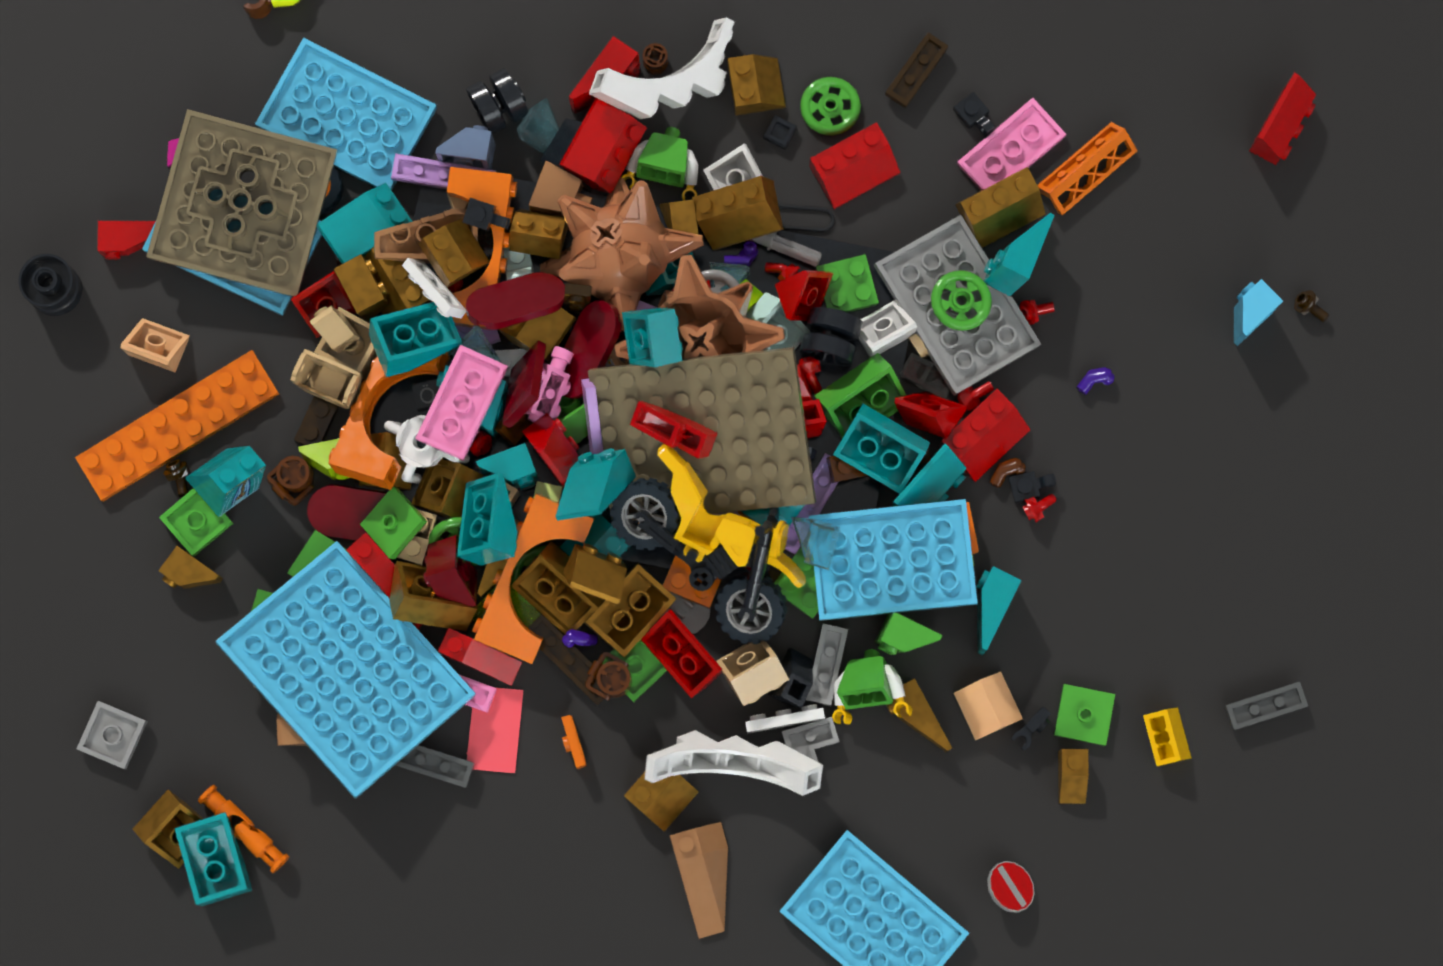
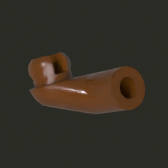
(1006, 468)

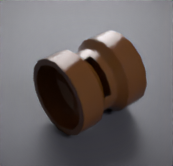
(656, 64)

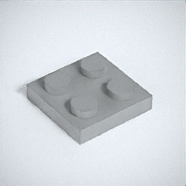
(112, 735)

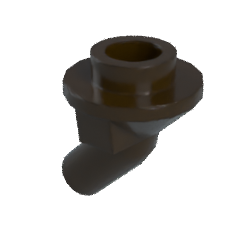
(1308, 304)
(177, 471)

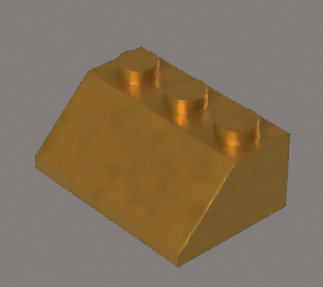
(1002, 207)
(738, 212)
(401, 290)
(549, 592)
(417, 603)
(639, 608)

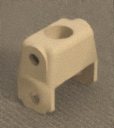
(327, 379)

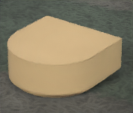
(918, 345)

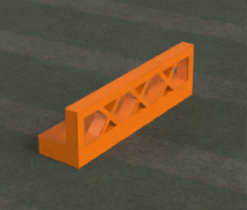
(1086, 162)

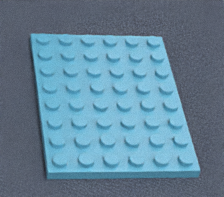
(345, 669)

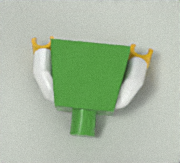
(665, 161)
(868, 684)

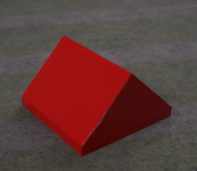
(323, 293)
(802, 293)
(930, 413)

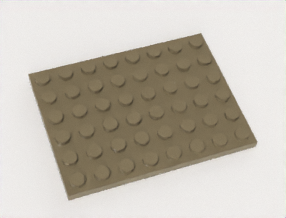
(745, 398)

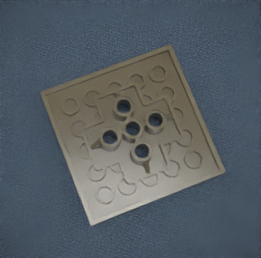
(268, 248)

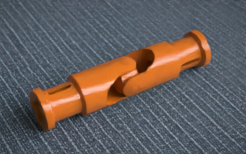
(254, 839)

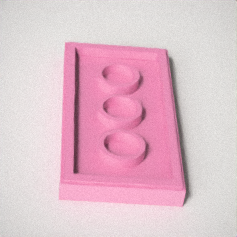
(1012, 146)
(461, 402)

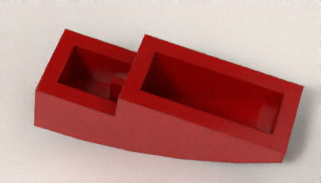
(673, 429)

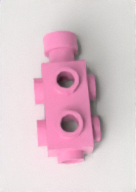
(553, 385)

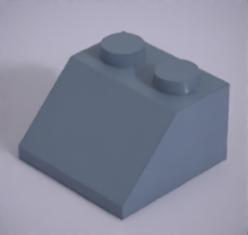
(469, 147)

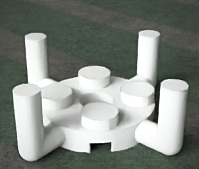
(411, 452)

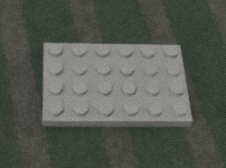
(958, 355)

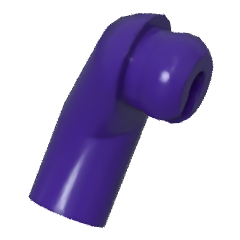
(745, 256)
(1095, 376)
(580, 638)

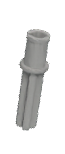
(789, 248)

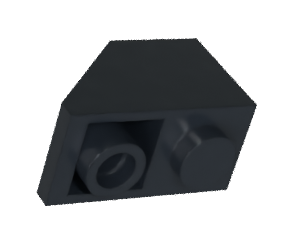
(800, 675)

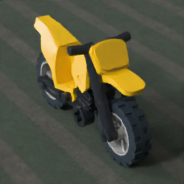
(711, 546)

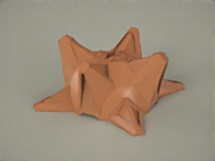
(618, 246)
(711, 320)

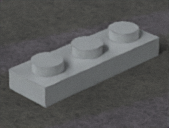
(827, 664)

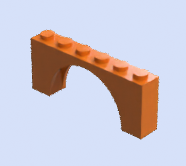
(495, 190)
(355, 451)
(501, 624)

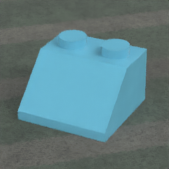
(1254, 307)

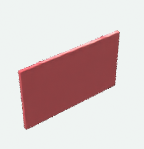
(496, 733)

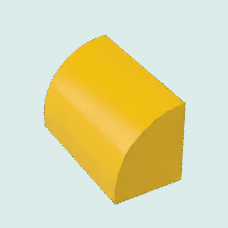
(1167, 736)

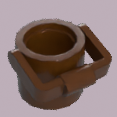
(295, 476)
(611, 677)

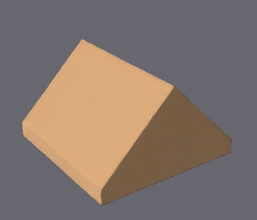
(156, 344)
(987, 705)

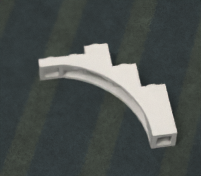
(641, 95)
(736, 756)

